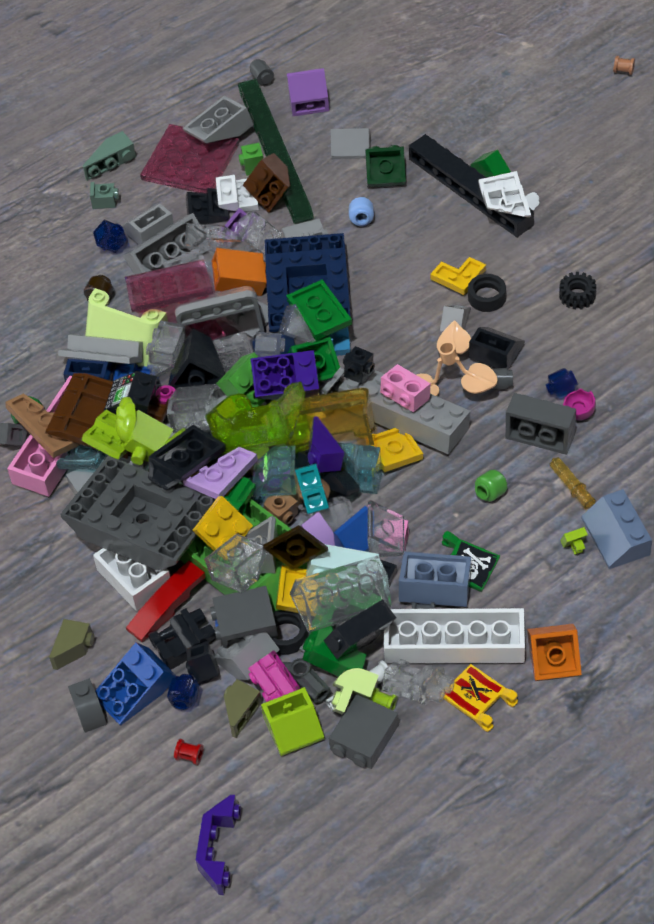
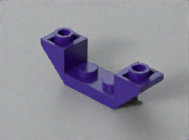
(220, 815)

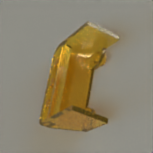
(340, 414)

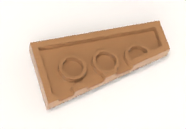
(35, 421)

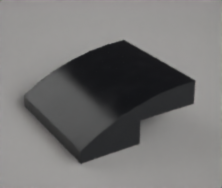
(206, 207)

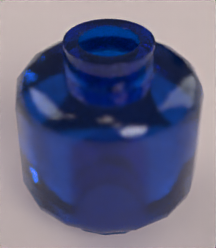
(561, 383)
(183, 692)

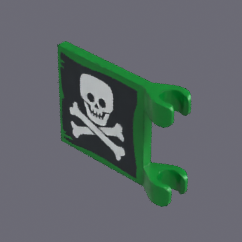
(482, 560)

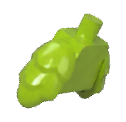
(140, 432)

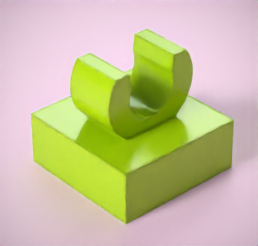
(575, 540)

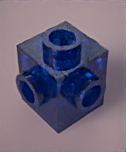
(109, 236)

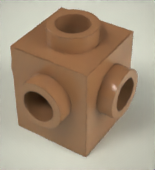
(282, 507)

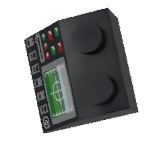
(137, 386)

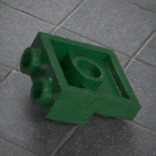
(385, 166)

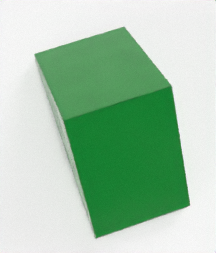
(491, 164)

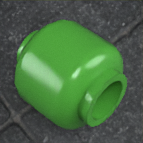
(490, 485)

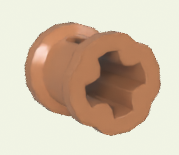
(624, 65)

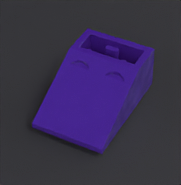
(276, 372)

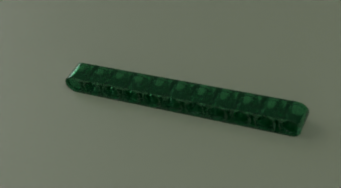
(272, 142)

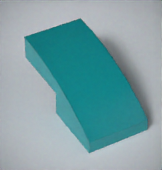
(311, 488)

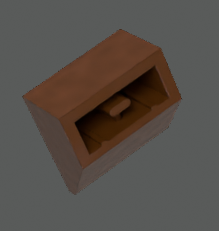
(268, 181)

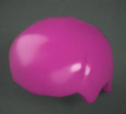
(583, 402)

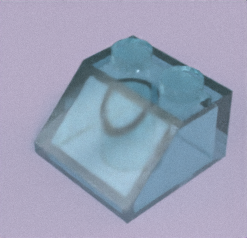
(276, 472)

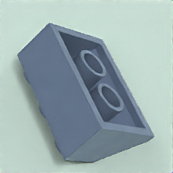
(617, 530)
(434, 579)

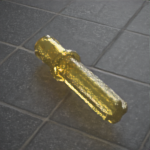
(574, 485)

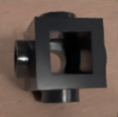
(358, 364)

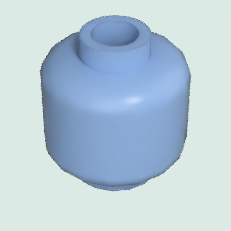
(361, 211)

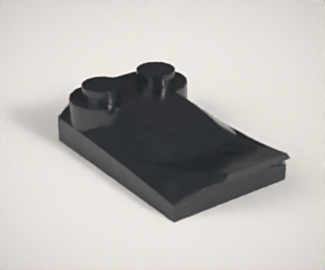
(184, 457)

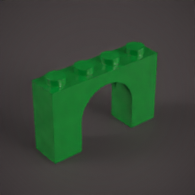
(321, 656)

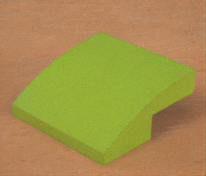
(104, 436)

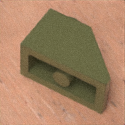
(71, 643)
(241, 705)

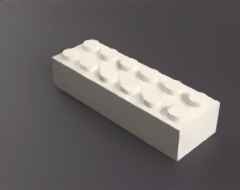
(456, 636)

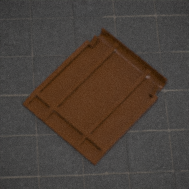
(83, 403)

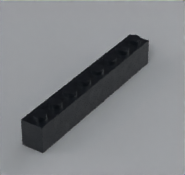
(463, 181)

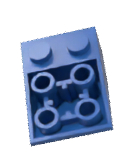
(134, 683)

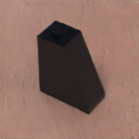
(360, 630)

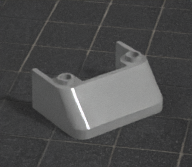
(219, 305)

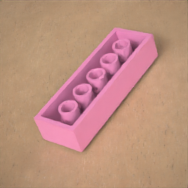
(33, 465)

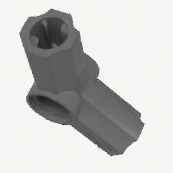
(314, 685)

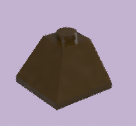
(295, 547)

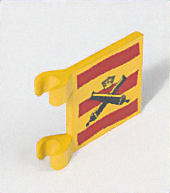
(476, 693)

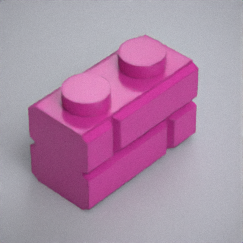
(272, 677)

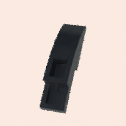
(338, 481)

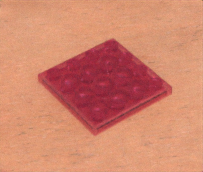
(187, 161)
(168, 286)

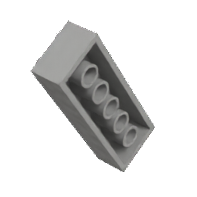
(433, 424)

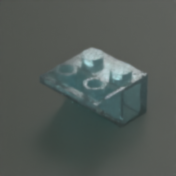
(363, 465)

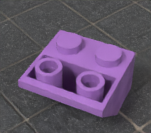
(308, 92)

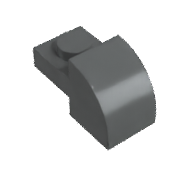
(87, 705)

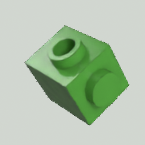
(250, 157)

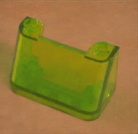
(251, 427)

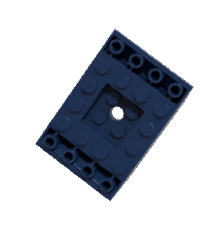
(299, 263)

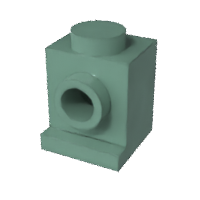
(103, 195)

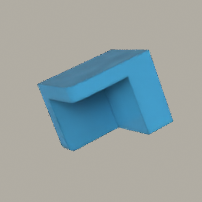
(341, 341)

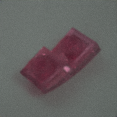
(209, 328)

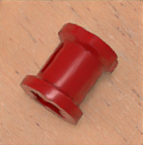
(188, 752)

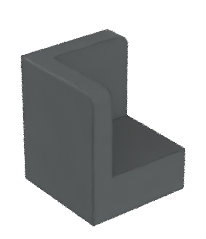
(12, 434)

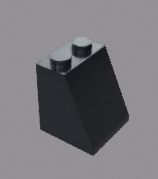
(197, 363)

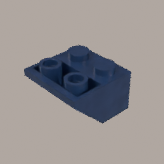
(97, 368)

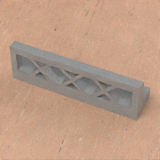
(103, 349)

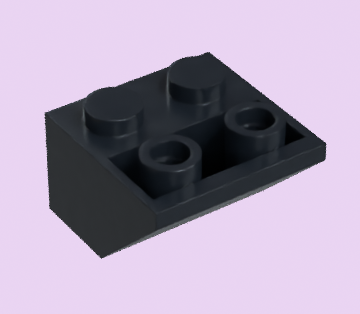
(494, 347)

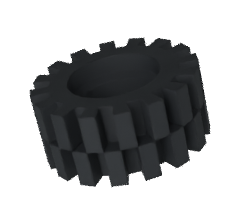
(577, 282)

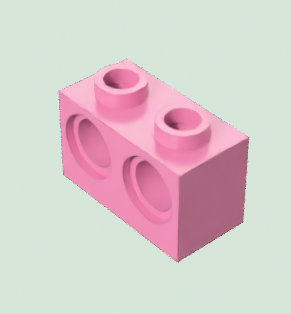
(405, 388)

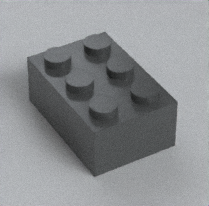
(540, 423)

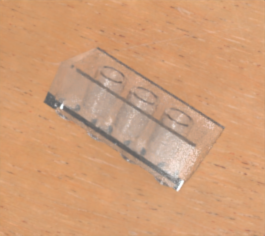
(340, 593)

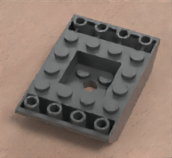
(119, 497)

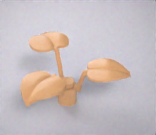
(455, 341)

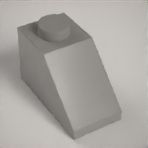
(454, 313)

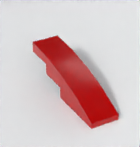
(164, 601)

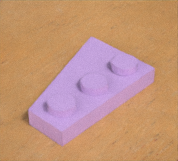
(224, 474)

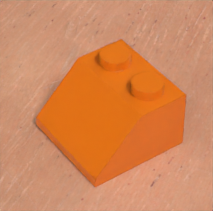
(554, 651)

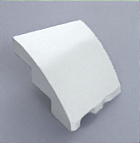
(504, 194)

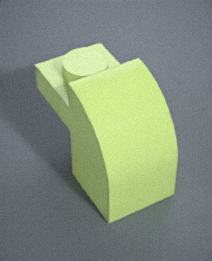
(352, 682)

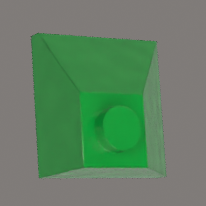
(325, 357)

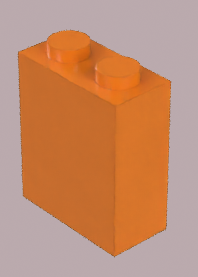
(238, 269)

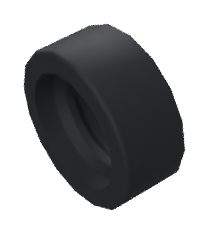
(487, 281)
(290, 646)

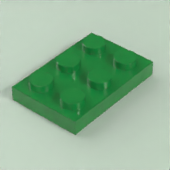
(320, 309)

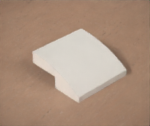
(234, 195)

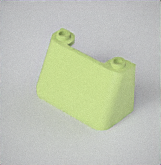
(115, 324)

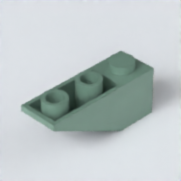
(110, 154)

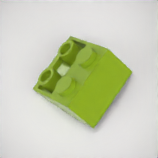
(292, 721)

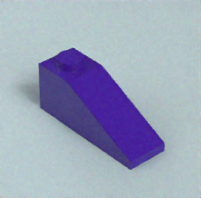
(324, 448)

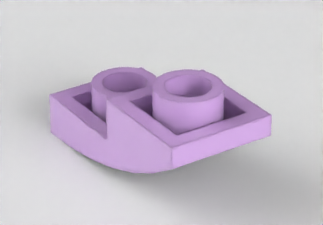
(319, 529)

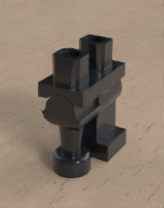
(186, 633)

